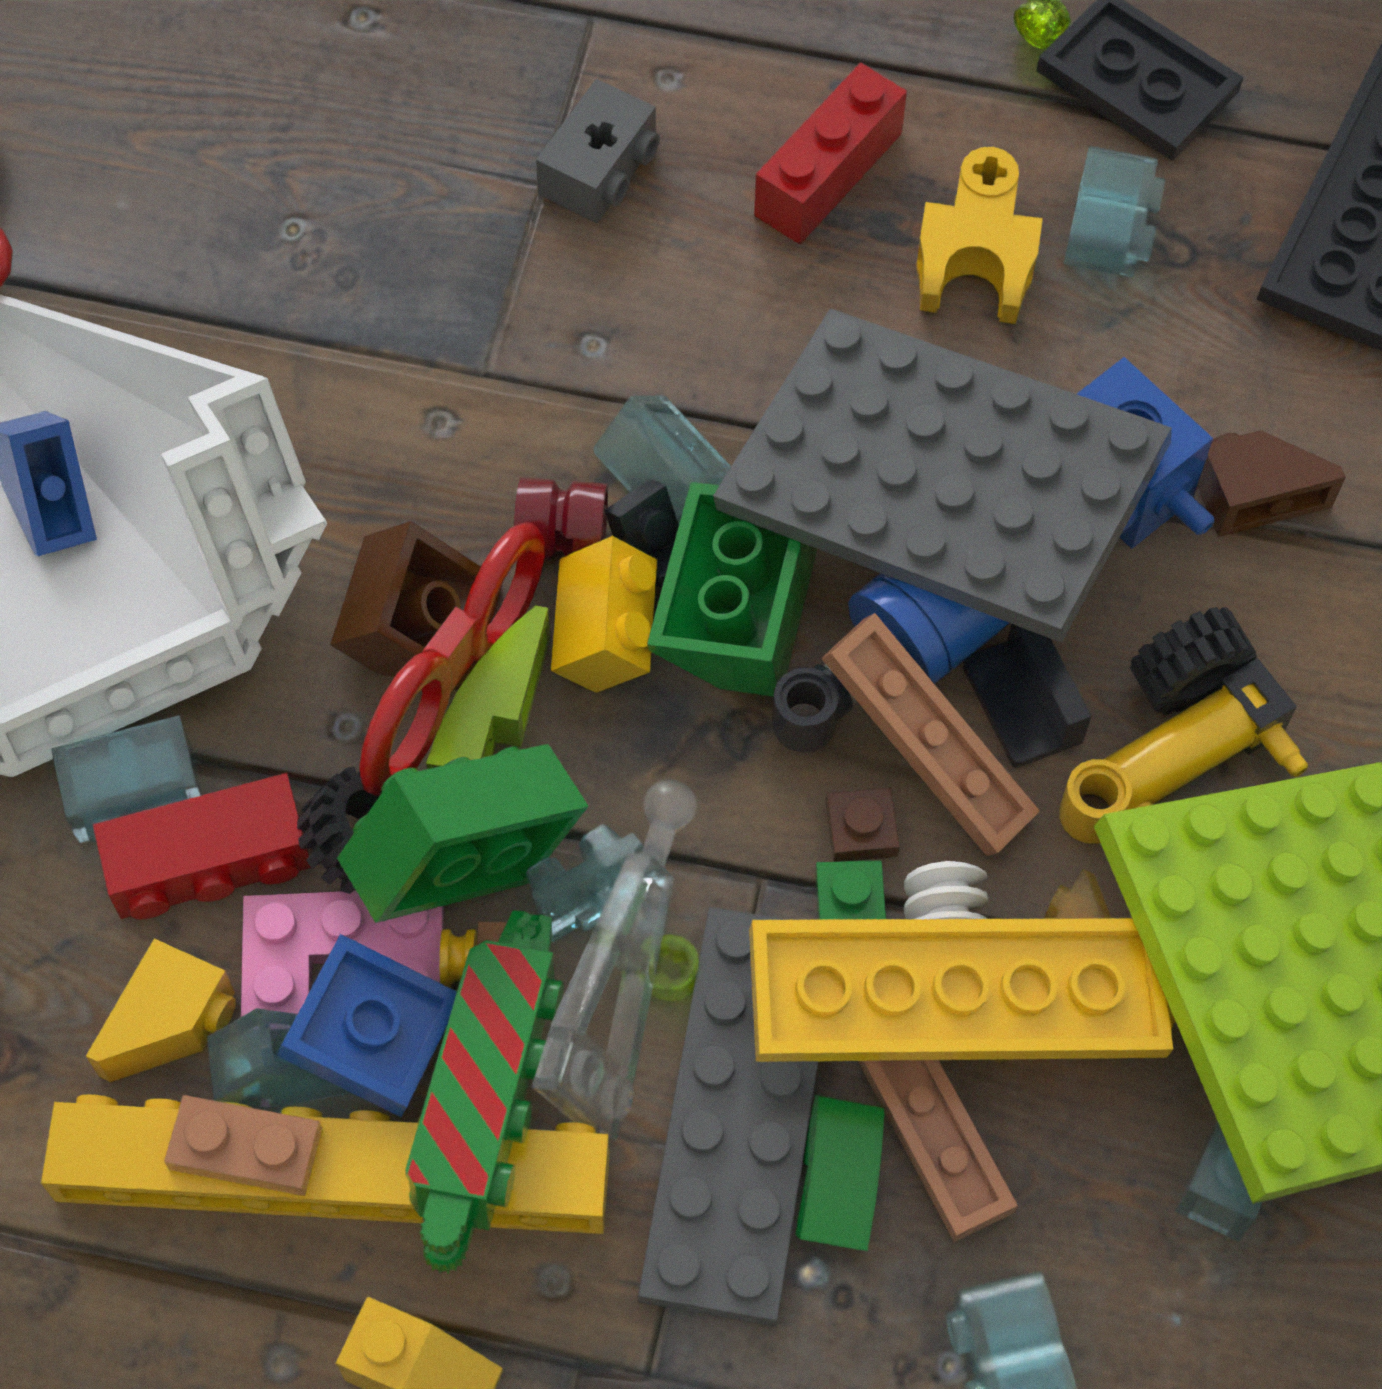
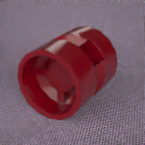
(565, 517)

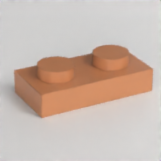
(243, 1145)

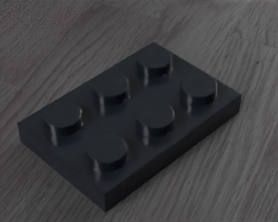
(1139, 75)

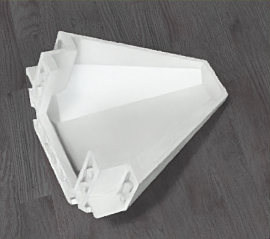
(191, 522)

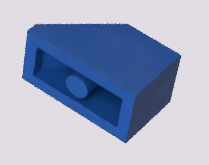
(45, 482)

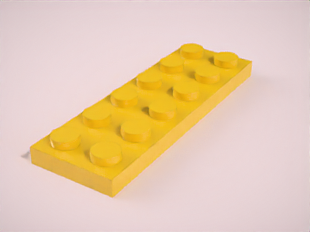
(954, 990)

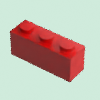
(829, 153)
(201, 847)

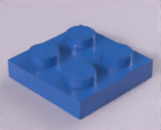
(369, 1025)

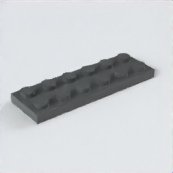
(728, 1149)

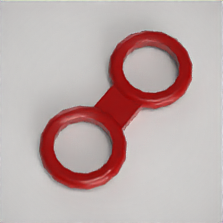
(449, 655)

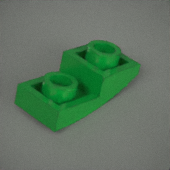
(841, 1173)

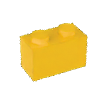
(604, 614)

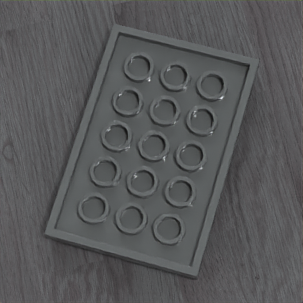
(945, 472)

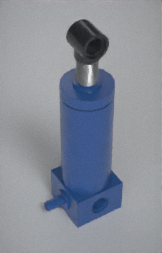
(945, 633)

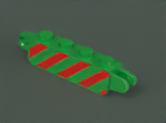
(480, 1087)

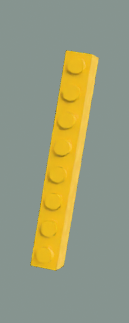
(358, 1173)

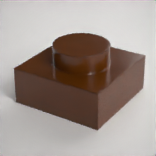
(862, 824)

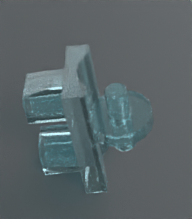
(579, 895)

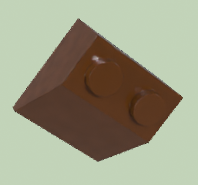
(401, 597)

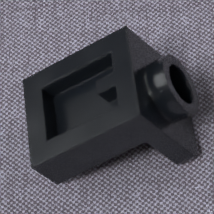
(646, 523)

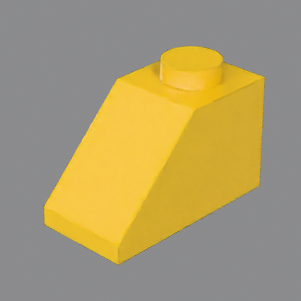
(162, 1013)
(407, 1353)

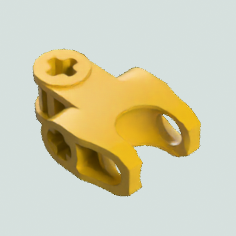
(980, 235)

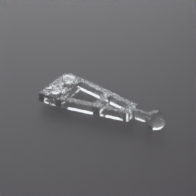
(573, 1069)

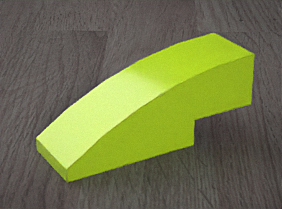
(496, 694)

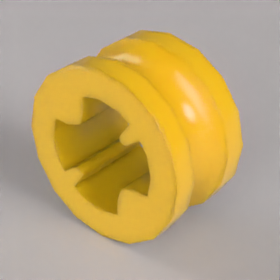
(454, 954)

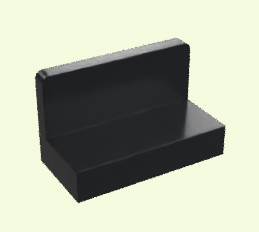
(1028, 696)

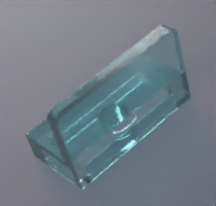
(659, 444)

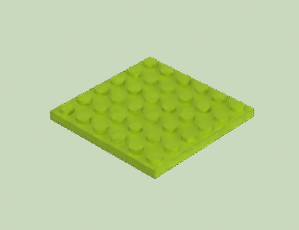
(1271, 963)

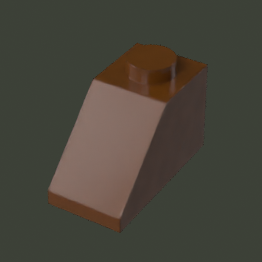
(1264, 481)

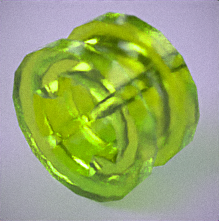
(1041, 21)
(679, 950)

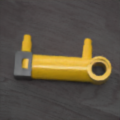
(1241, 715)

